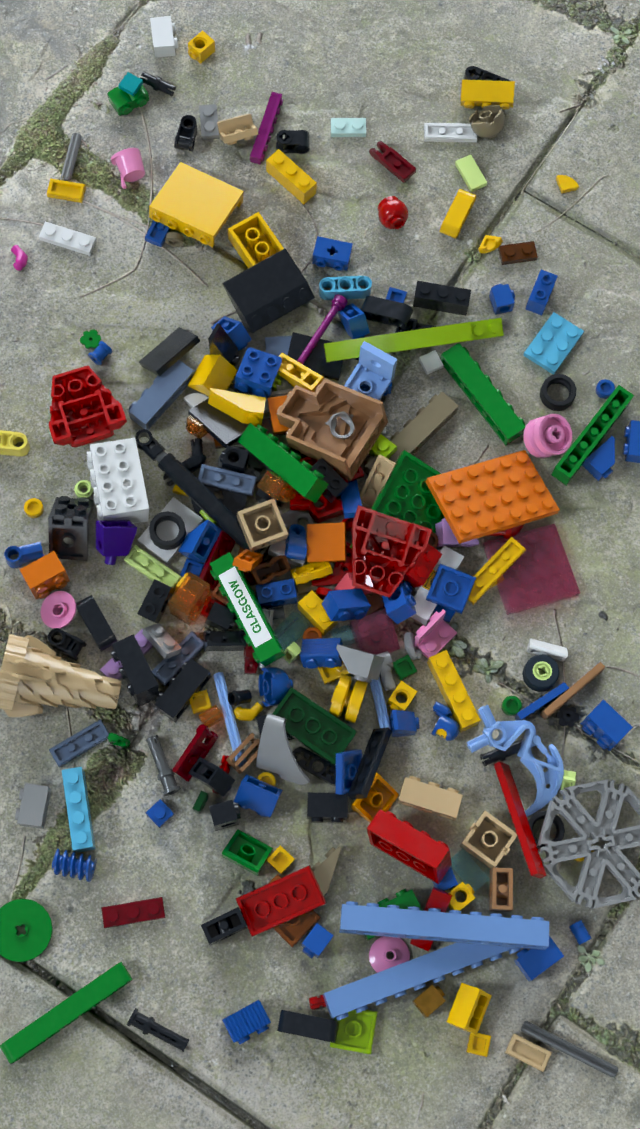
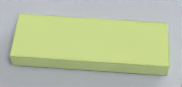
(151, 567)

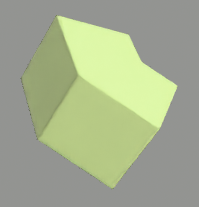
(292, 652)
(568, 779)

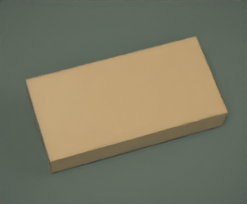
(528, 1052)

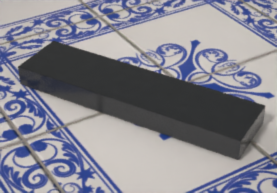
(369, 763)

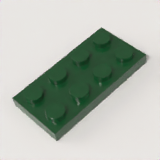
(314, 726)

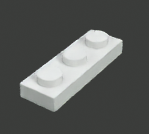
(67, 238)

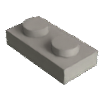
(209, 121)
(162, 641)

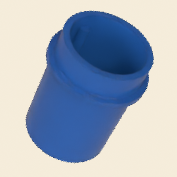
(580, 932)

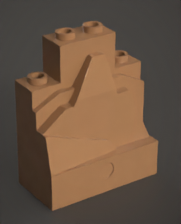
(307, 432)

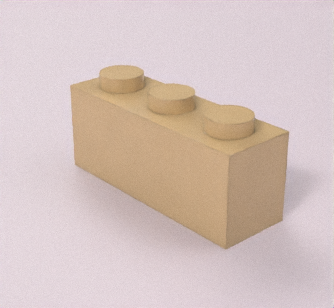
(430, 798)

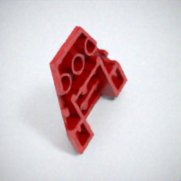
(82, 409)
(384, 550)

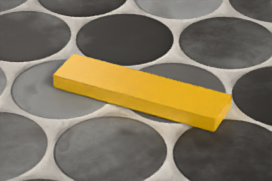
(495, 568)

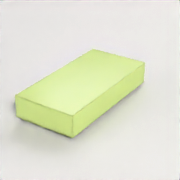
(471, 173)

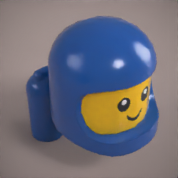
(445, 726)

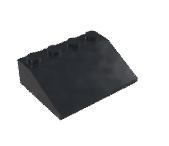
(268, 291)

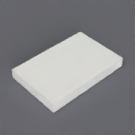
(169, 530)

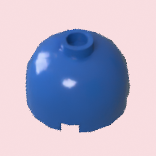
(274, 685)

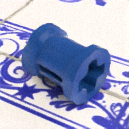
(100, 353)

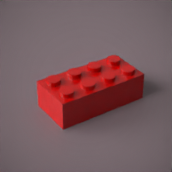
(409, 845)

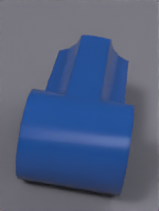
(26, 553)

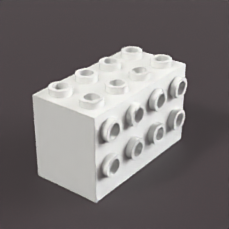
(118, 481)

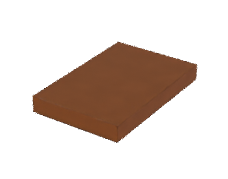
(297, 927)

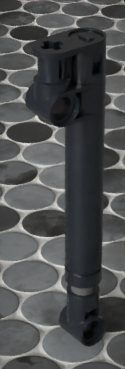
(193, 488)

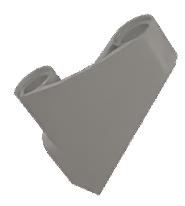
(275, 752)

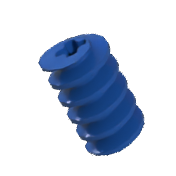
(73, 865)

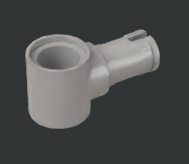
(385, 674)

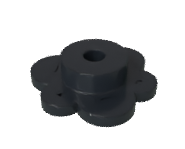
(563, 719)

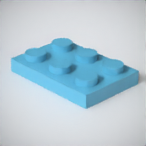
(553, 343)

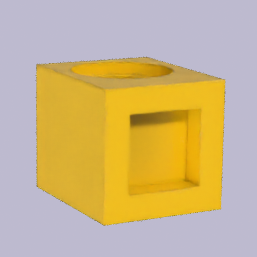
(201, 47)
(405, 690)
(468, 892)

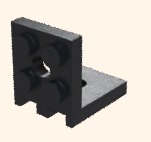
(70, 519)

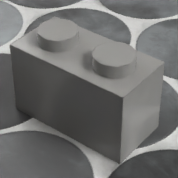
(33, 806)

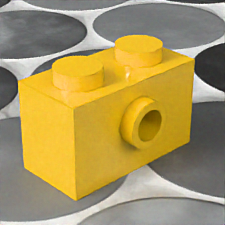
(313, 610)
(469, 1008)

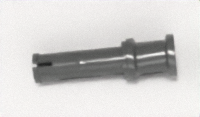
(165, 774)

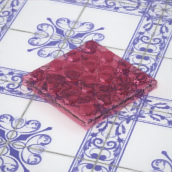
(539, 574)

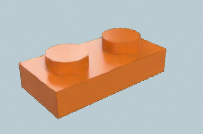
(247, 560)

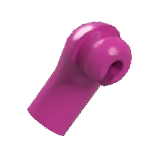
(21, 257)

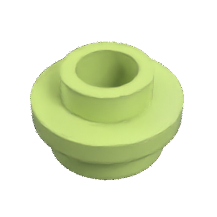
(83, 484)

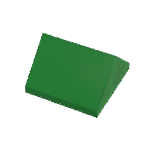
(247, 852)

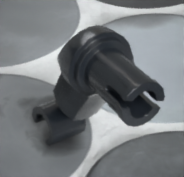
(195, 460)

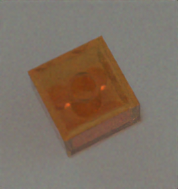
(190, 599)

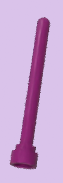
(338, 303)

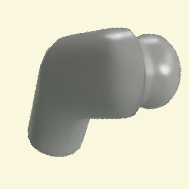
(409, 646)

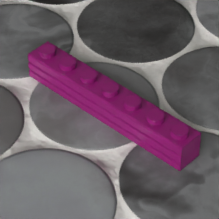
(266, 128)

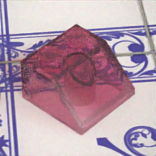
(375, 633)

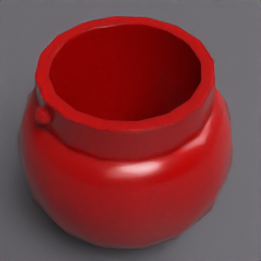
(392, 212)

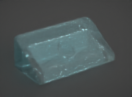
(291, 629)

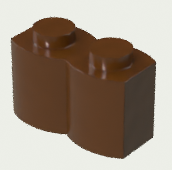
(270, 568)

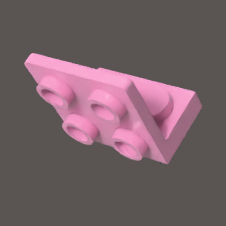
(434, 636)

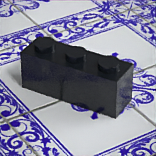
(442, 298)
(181, 688)

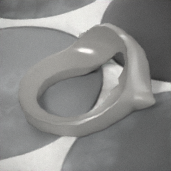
(347, 418)

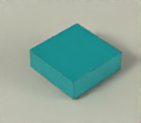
(130, 84)

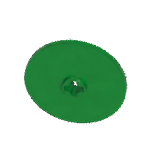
(38, 928)

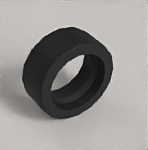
(558, 379)
(165, 516)
(557, 822)

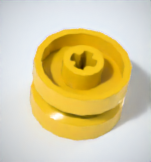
(348, 698)

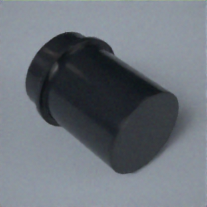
(239, 697)

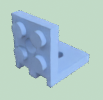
(373, 369)

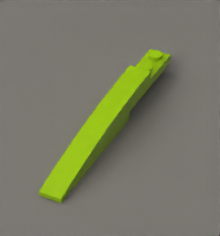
(416, 338)

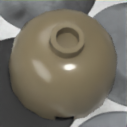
(487, 122)

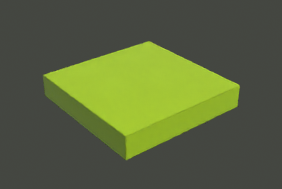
(356, 1032)

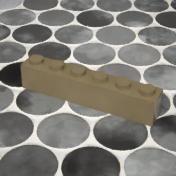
(421, 428)

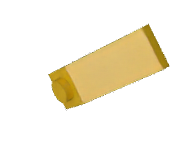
(298, 374)
(238, 405)

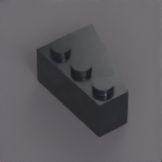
(135, 670)

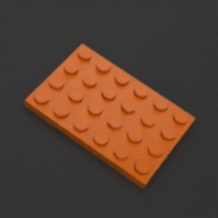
(492, 496)

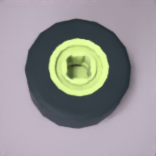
(535, 678)

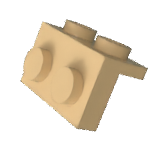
(237, 129)

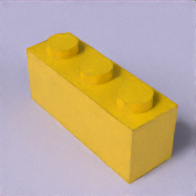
(487, 93)
(291, 176)

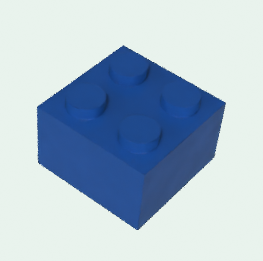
(605, 725)

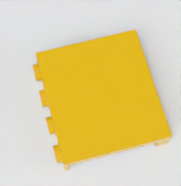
(195, 203)

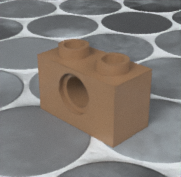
(501, 890)

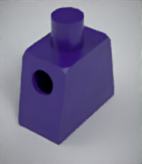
(114, 538)

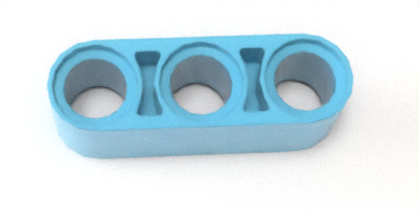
(351, 282)

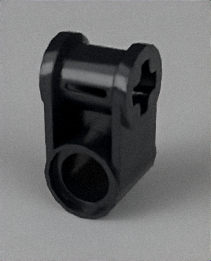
(186, 135)
(295, 141)
(69, 645)

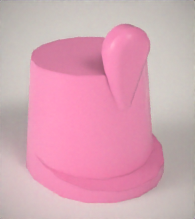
(129, 165)

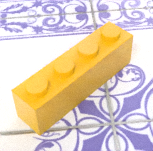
(453, 690)

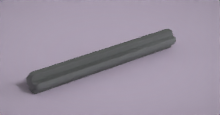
(569, 1049)

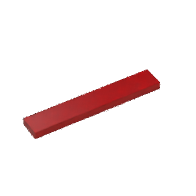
(520, 820)

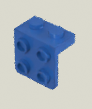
(257, 372)

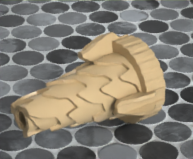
(36, 676)

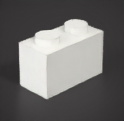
(162, 36)

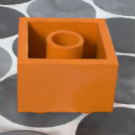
(45, 575)

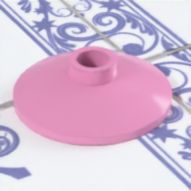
(53, 605)
(379, 949)

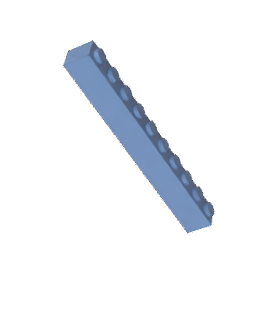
(443, 926)
(408, 975)

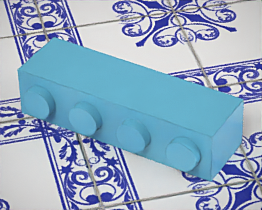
(78, 809)

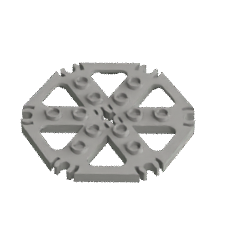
(579, 847)

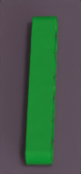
(65, 1013)

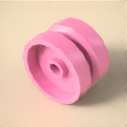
(548, 436)

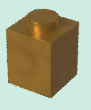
(429, 1000)

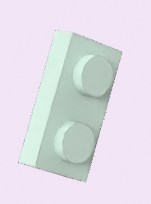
(348, 127)

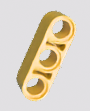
(457, 213)

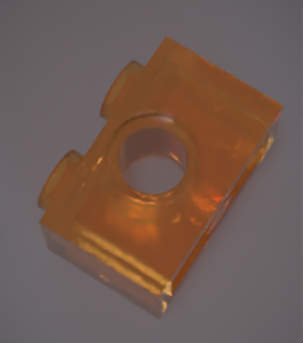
(276, 487)

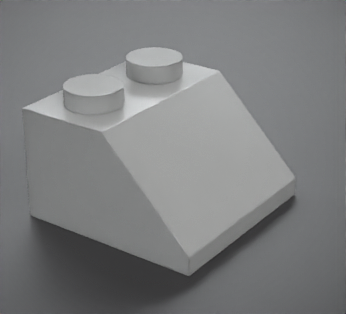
(361, 663)

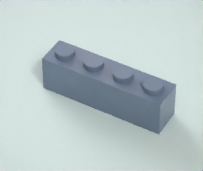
(160, 395)

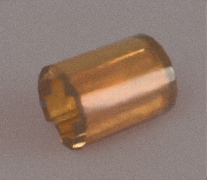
(211, 716)

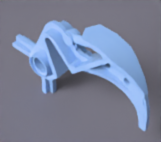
(508, 733)

